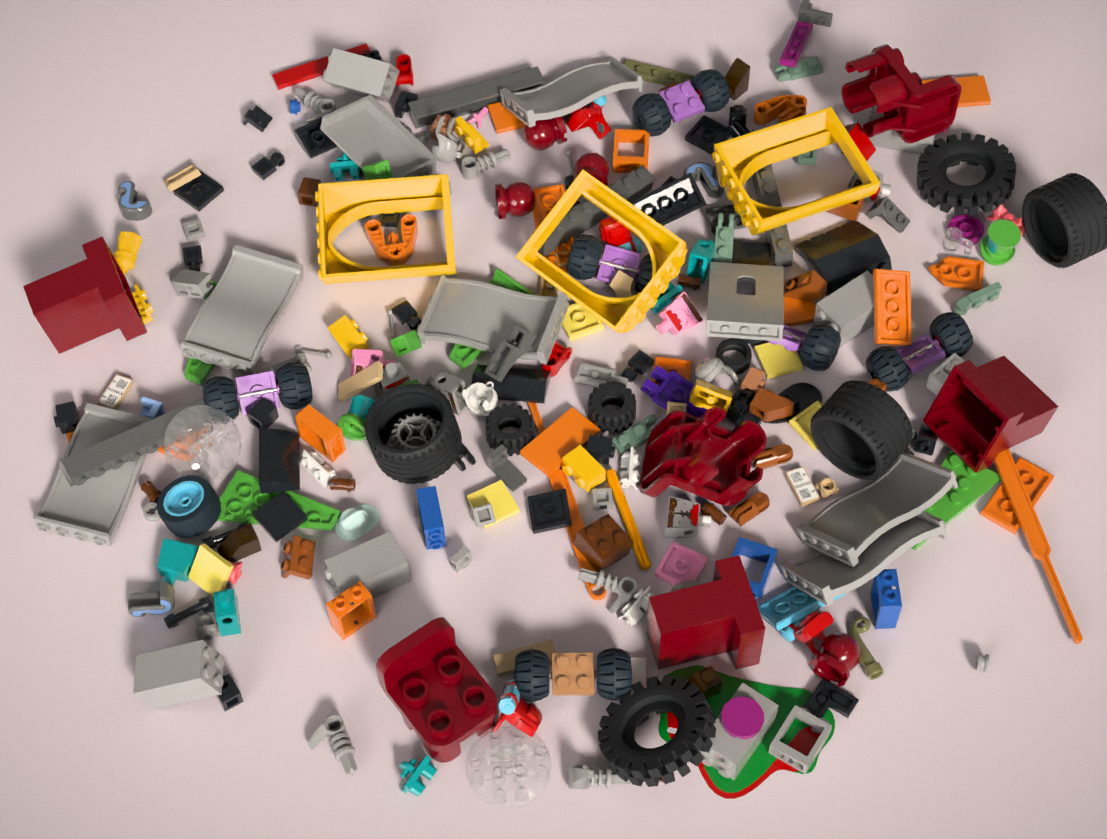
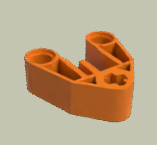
(780, 107)
(395, 252)

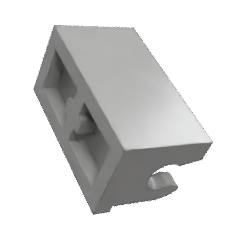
(192, 284)

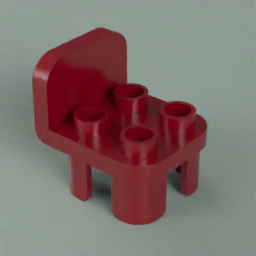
(907, 104)
(702, 457)
(437, 689)

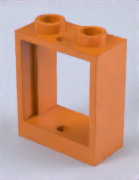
(627, 164)
(320, 433)
(343, 615)

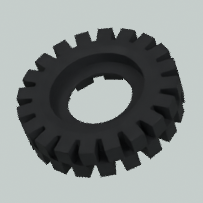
(990, 191)
(648, 764)

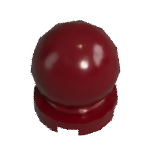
(545, 133)
(594, 165)
(516, 199)
(836, 657)

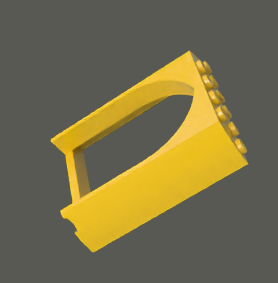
(748, 153)
(350, 201)
(665, 249)

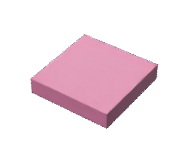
(680, 564)

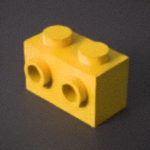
(347, 335)
(709, 396)
(583, 469)

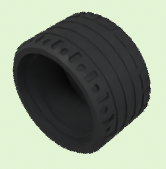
(1066, 220)
(861, 430)
(422, 462)

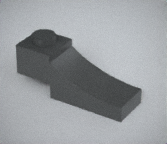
(509, 351)

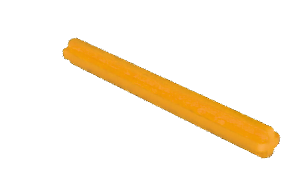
(628, 519)

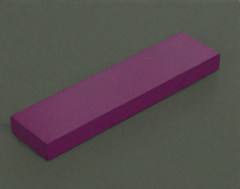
(796, 44)

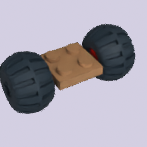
(573, 674)

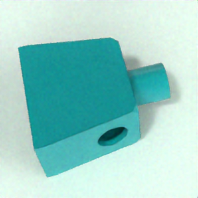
(702, 252)
(176, 560)
(227, 607)

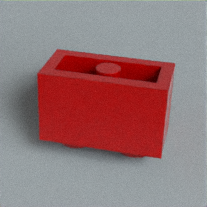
(861, 140)

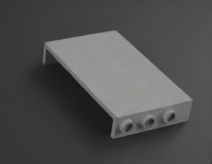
(373, 134)

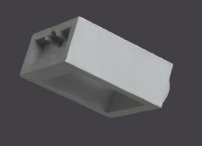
(790, 755)

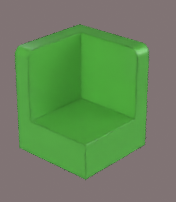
(377, 170)
(405, 343)

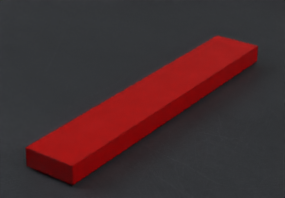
(309, 70)

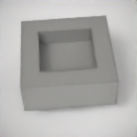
(193, 229)
(602, 498)
(461, 559)

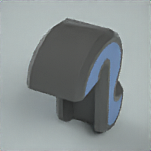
(706, 174)
(129, 206)
(152, 602)

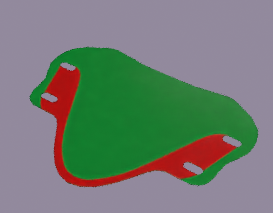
(761, 763)

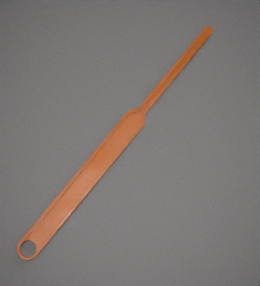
(560, 481)
(1033, 533)

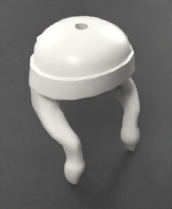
(480, 394)

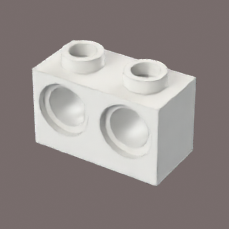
(939, 375)

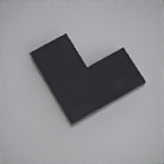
(830, 696)

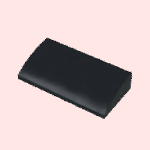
(313, 139)
(279, 460)

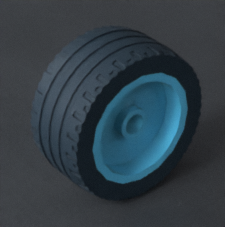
(189, 506)

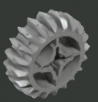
(417, 430)

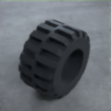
(612, 395)
(509, 417)

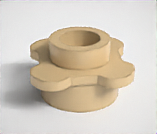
(829, 483)

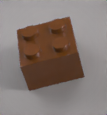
(603, 543)

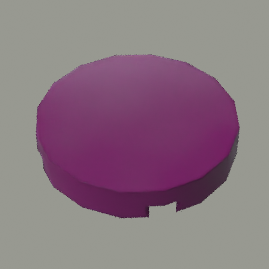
(971, 228)
(742, 717)

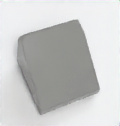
(483, 515)

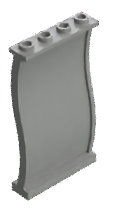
(570, 91)
(242, 310)
(485, 314)
(99, 504)
(863, 515)
(828, 577)

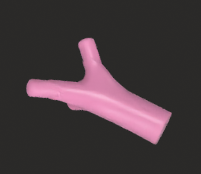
(478, 117)

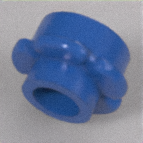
(295, 106)

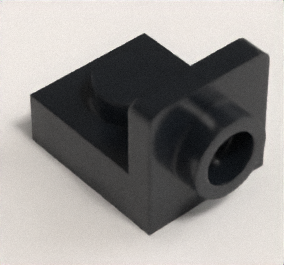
(402, 103)
(925, 440)

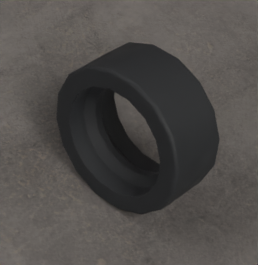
(738, 345)

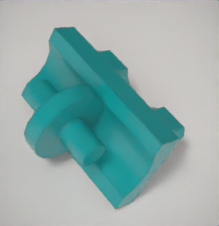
(345, 164)
(670, 294)
(424, 768)

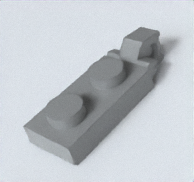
(597, 375)

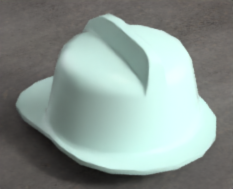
(357, 522)

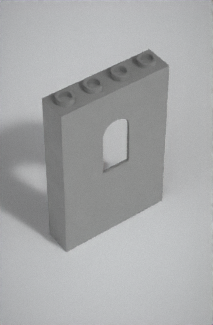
(745, 315)

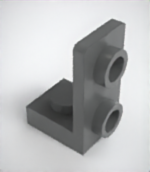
(814, 16)
(890, 212)
(504, 469)

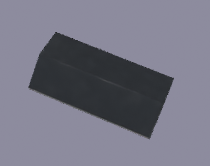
(671, 200)
(518, 384)

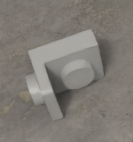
(206, 626)

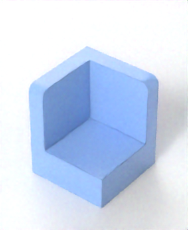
(151, 408)

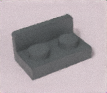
(713, 213)

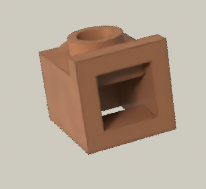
(447, 118)
(754, 380)

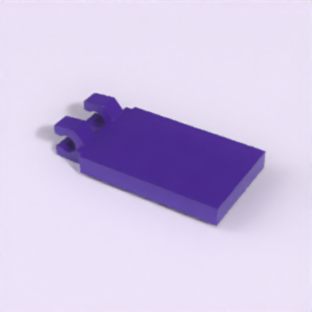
(671, 388)

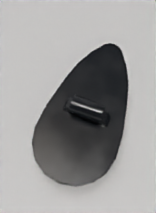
(803, 396)

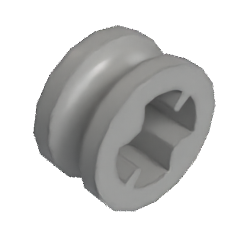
(146, 511)
(982, 662)

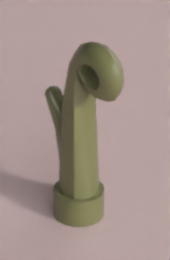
(872, 668)

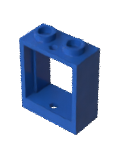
(431, 517)
(761, 553)
(885, 600)

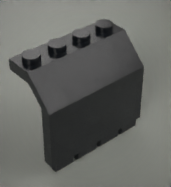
(845, 254)

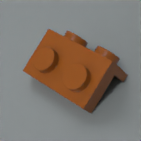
(298, 557)

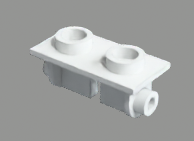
(631, 462)
(313, 464)
(632, 611)

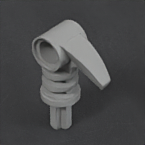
(315, 102)
(471, 165)
(609, 581)
(339, 739)
(581, 776)

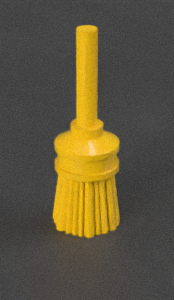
(127, 249)

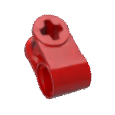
(405, 76)
(557, 358)

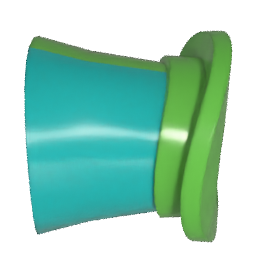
(1000, 242)
(353, 422)

